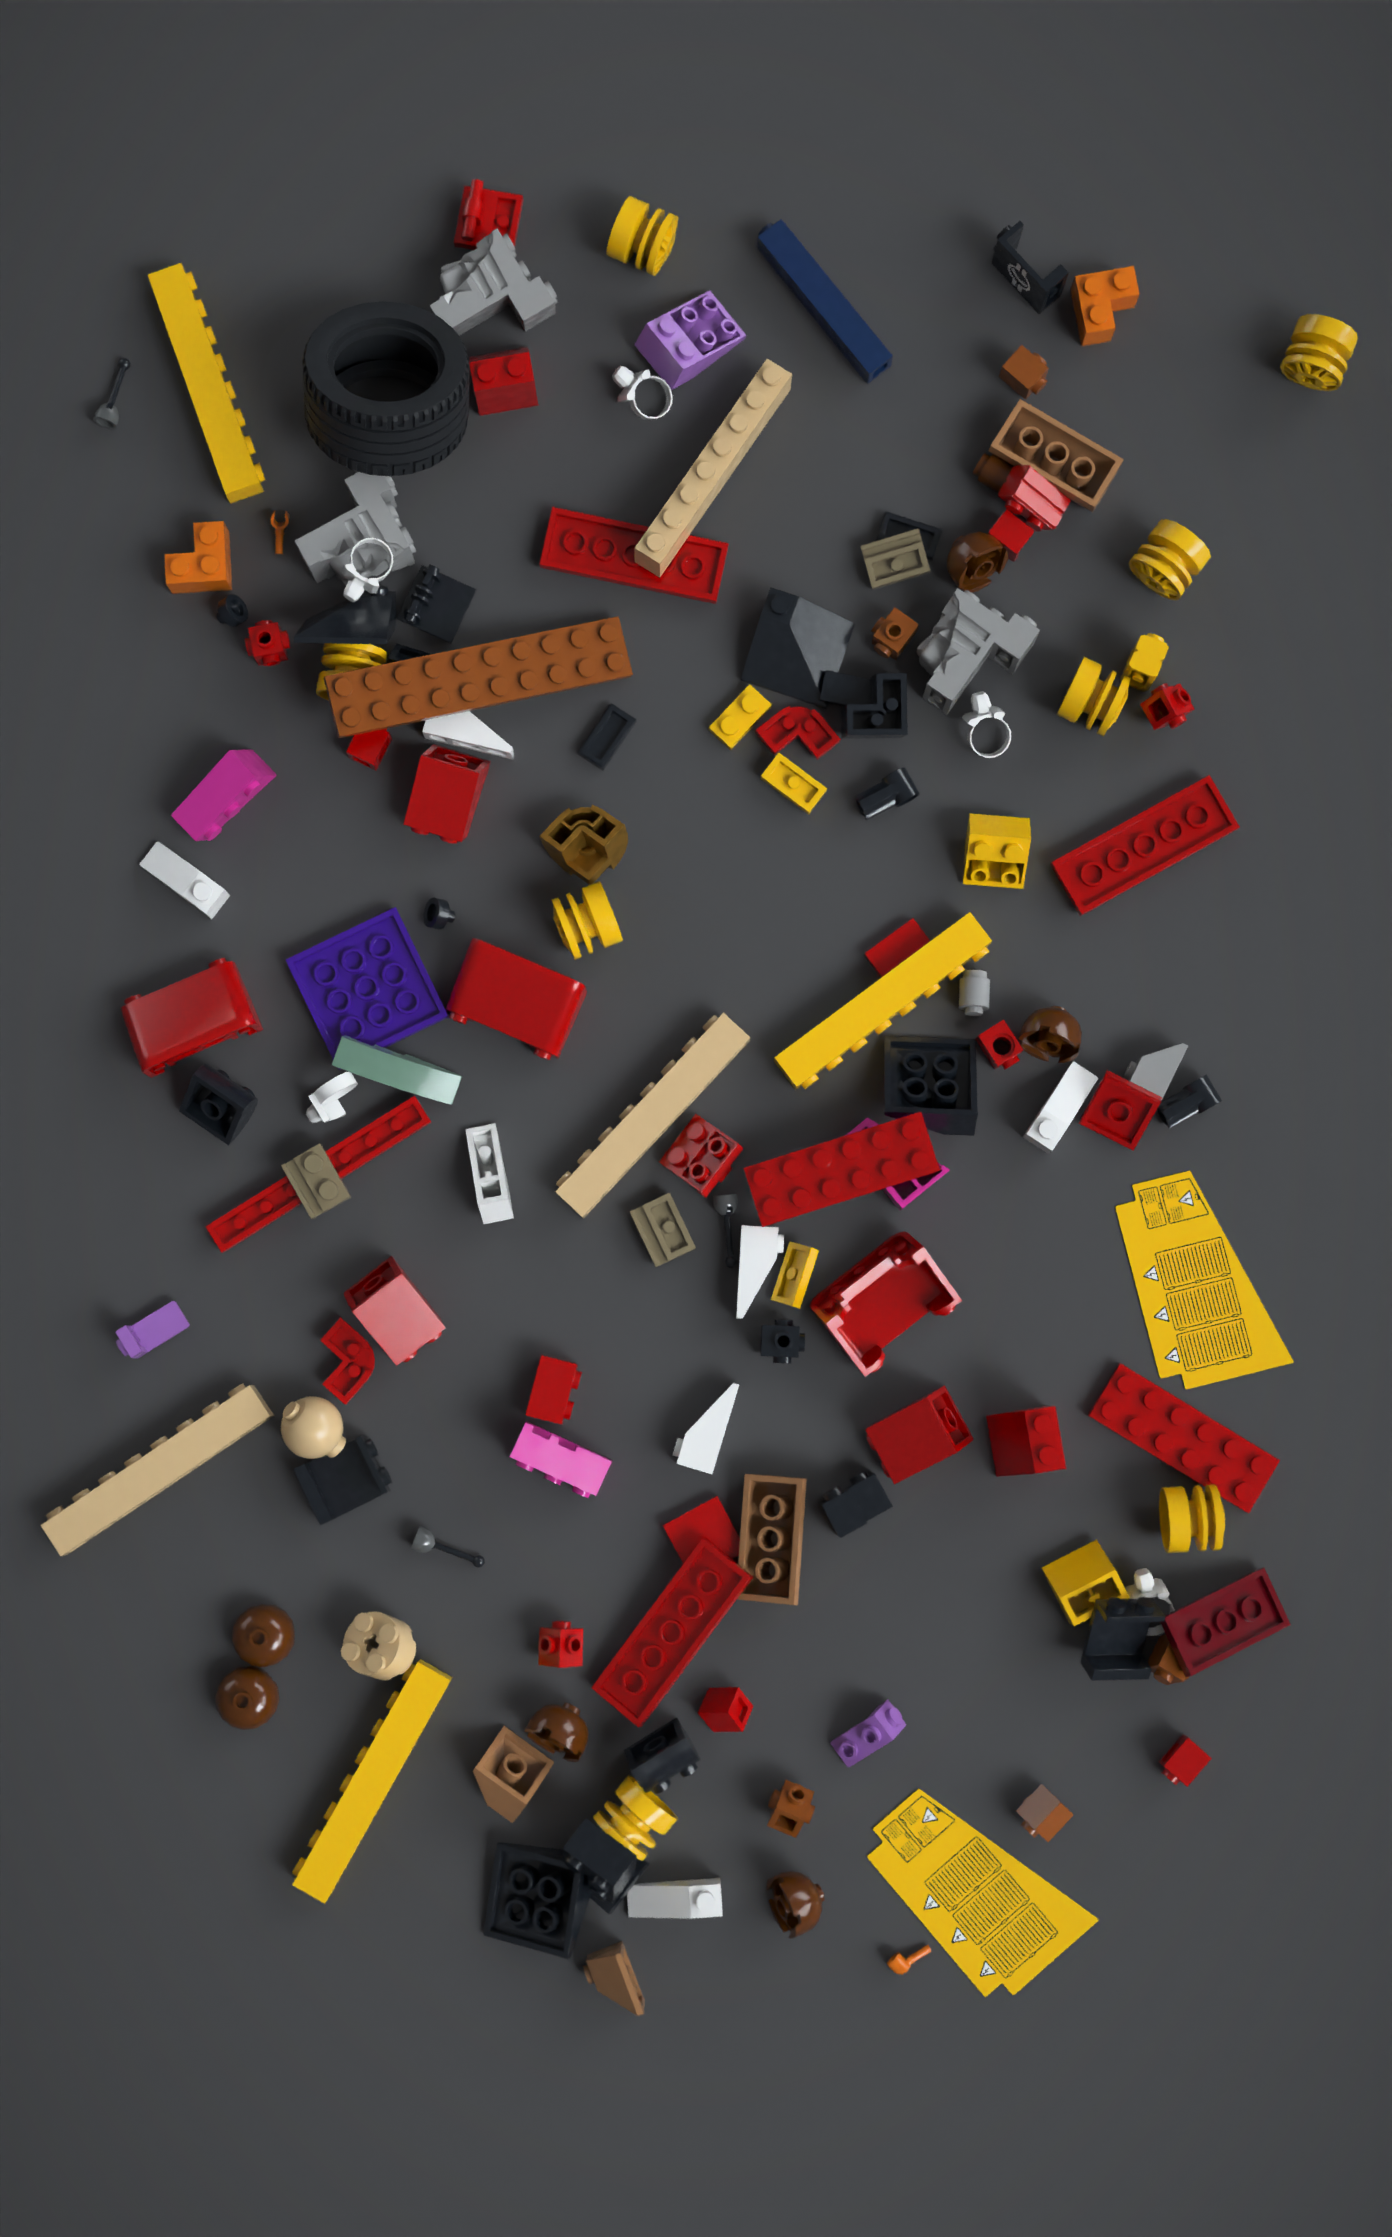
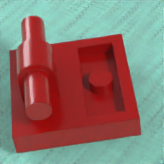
(484, 212)
(701, 1155)

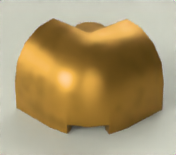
(585, 842)

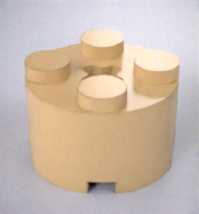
(378, 1645)

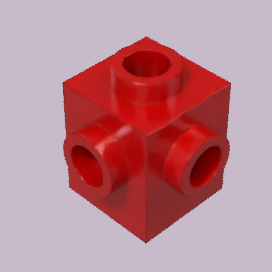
(272, 652)
(1167, 706)
(560, 1645)

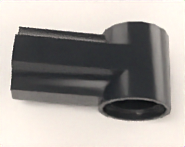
(894, 790)
(1193, 1099)

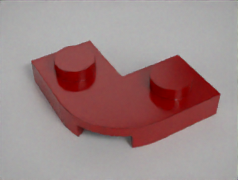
(800, 723)
(356, 1358)

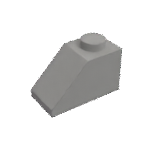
(1156, 1069)

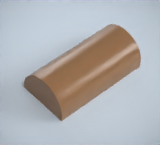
(1058, 453)
(772, 1537)

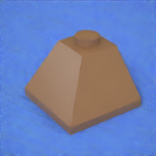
(510, 1773)
(615, 1977)

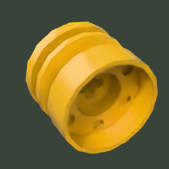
(637, 234)
(1319, 352)
(1169, 559)
(347, 658)
(1094, 696)
(586, 920)
(1194, 1518)
(635, 1817)

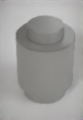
(974, 992)

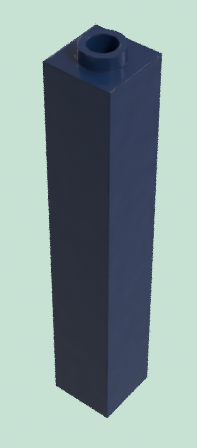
(823, 300)

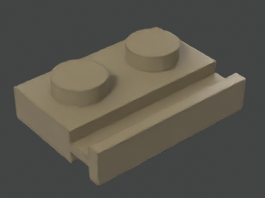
(895, 559)
(316, 1181)
(662, 1230)

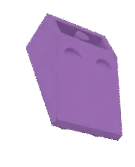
(689, 339)

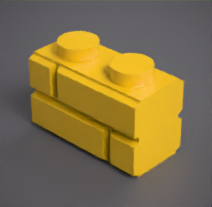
(1145, 661)

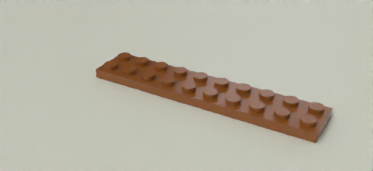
(477, 677)

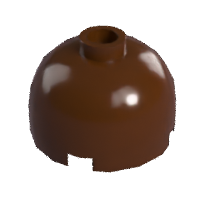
(975, 559)
(1051, 1033)
(263, 1635)
(247, 1698)
(559, 1730)
(796, 1902)

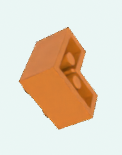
(1097, 297)
(206, 567)

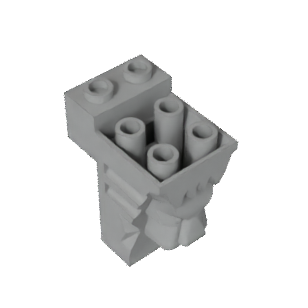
(490, 282)
(374, 516)
(964, 641)

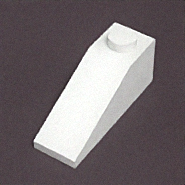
(466, 732)
(185, 879)
(1060, 1108)
(489, 1174)
(757, 1255)
(704, 1438)
(676, 1899)

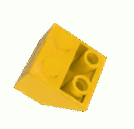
(996, 851)
(1082, 1579)

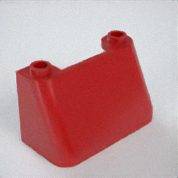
(516, 998)
(189, 1016)
(883, 1299)

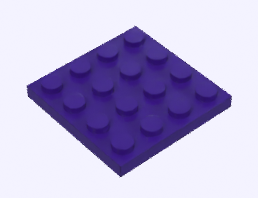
(368, 984)

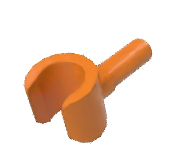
(279, 531)
(900, 1965)

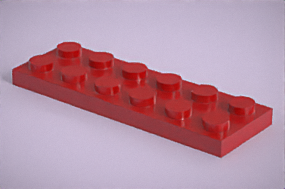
(606, 552)
(1144, 845)
(841, 1169)
(1183, 1437)
(672, 1632)

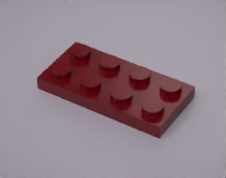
(1224, 1622)

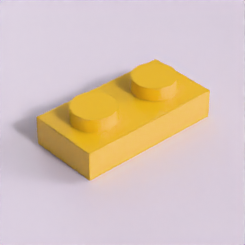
(740, 717)
(793, 783)
(794, 1274)

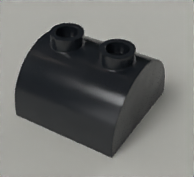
(218, 1103)
(662, 1757)

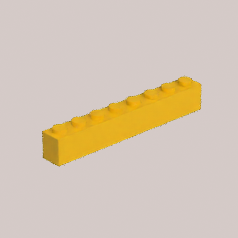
(206, 384)
(882, 1001)
(372, 1780)

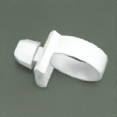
(624, 378)
(358, 584)
(981, 706)
(325, 1099)
(1148, 1587)

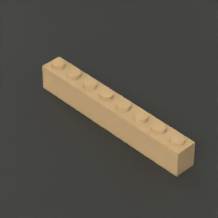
(713, 468)
(652, 1115)
(156, 1470)

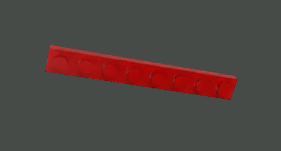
(345, 1157)

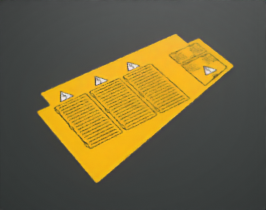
(1193, 1287)
(974, 1896)

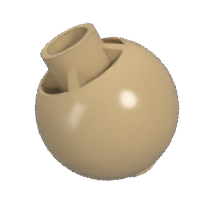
(312, 1428)

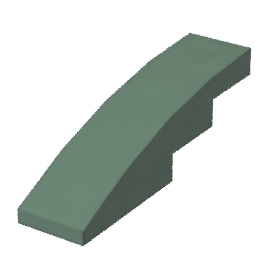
(397, 1070)

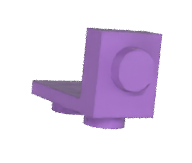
(151, 1331)
(869, 1734)

